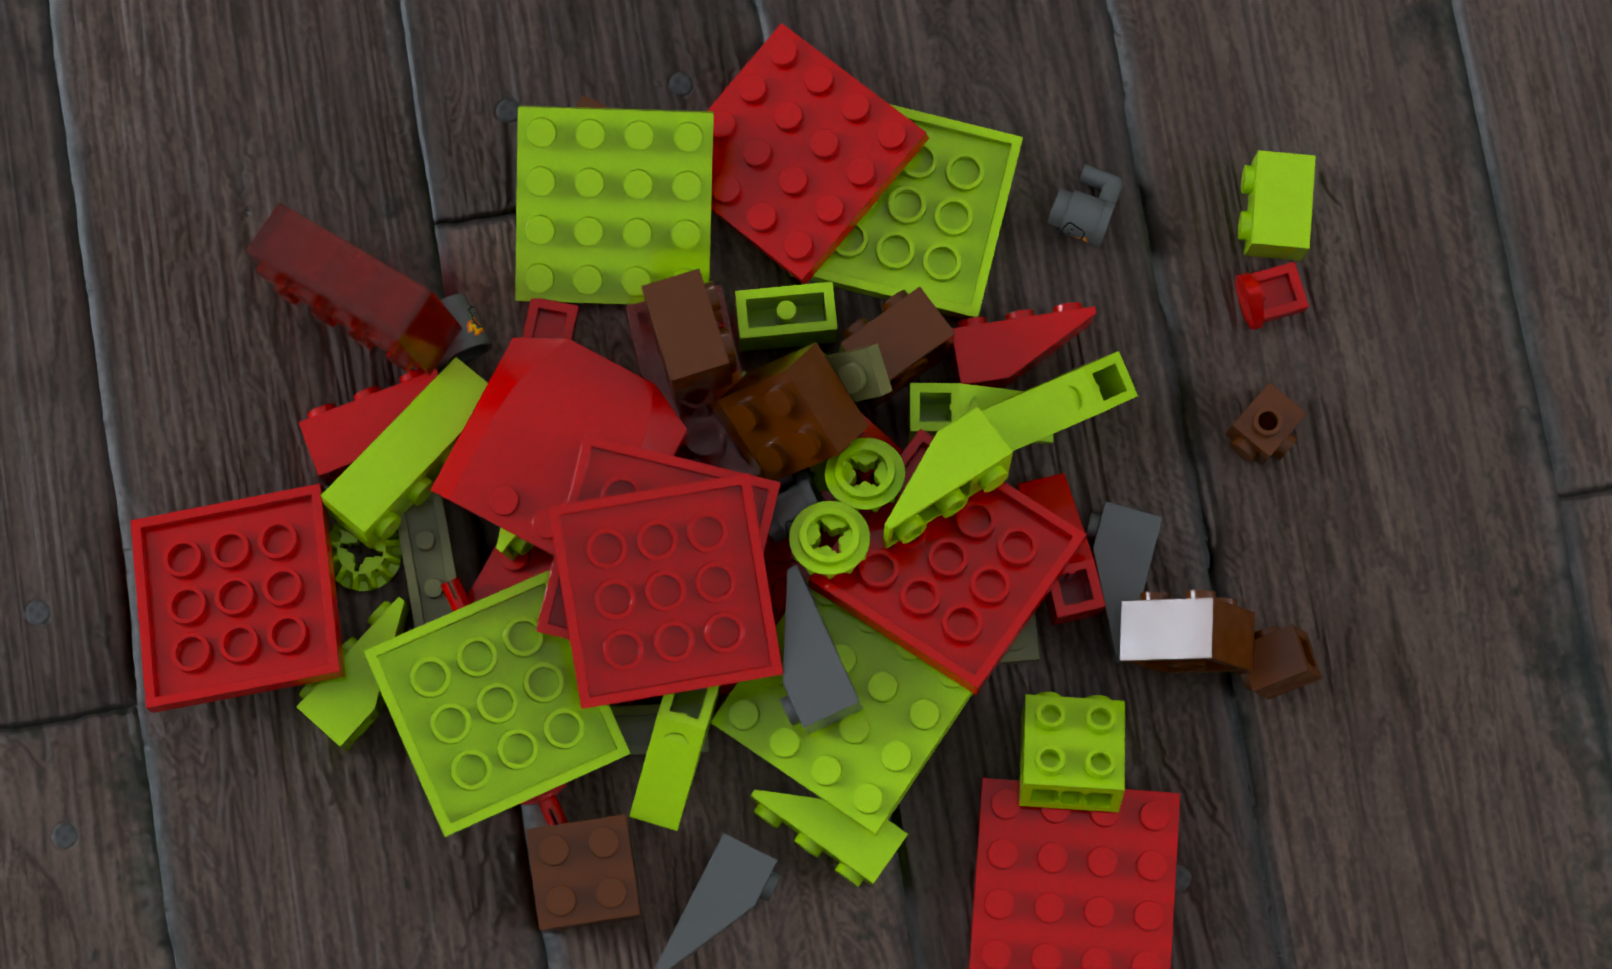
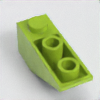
(1062, 401)
(939, 404)
(956, 465)
(353, 702)
(673, 756)
(830, 831)

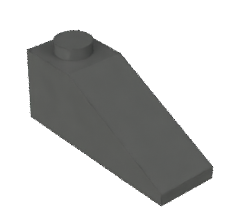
(1122, 554)
(812, 668)
(724, 894)

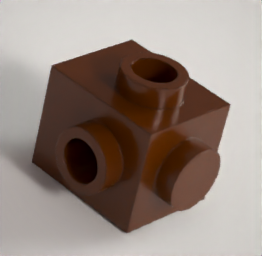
(1266, 426)
(1281, 662)

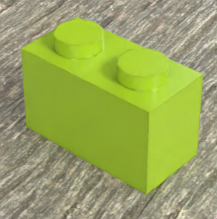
(1278, 205)
(786, 316)

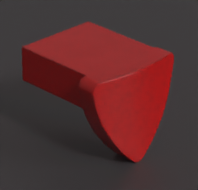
(1270, 294)
(550, 319)

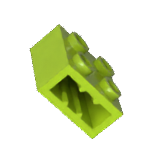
(1072, 752)

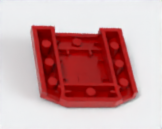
(530, 429)

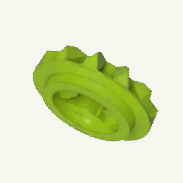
(866, 455)
(835, 519)
(374, 571)

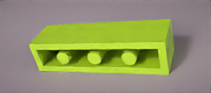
(404, 457)

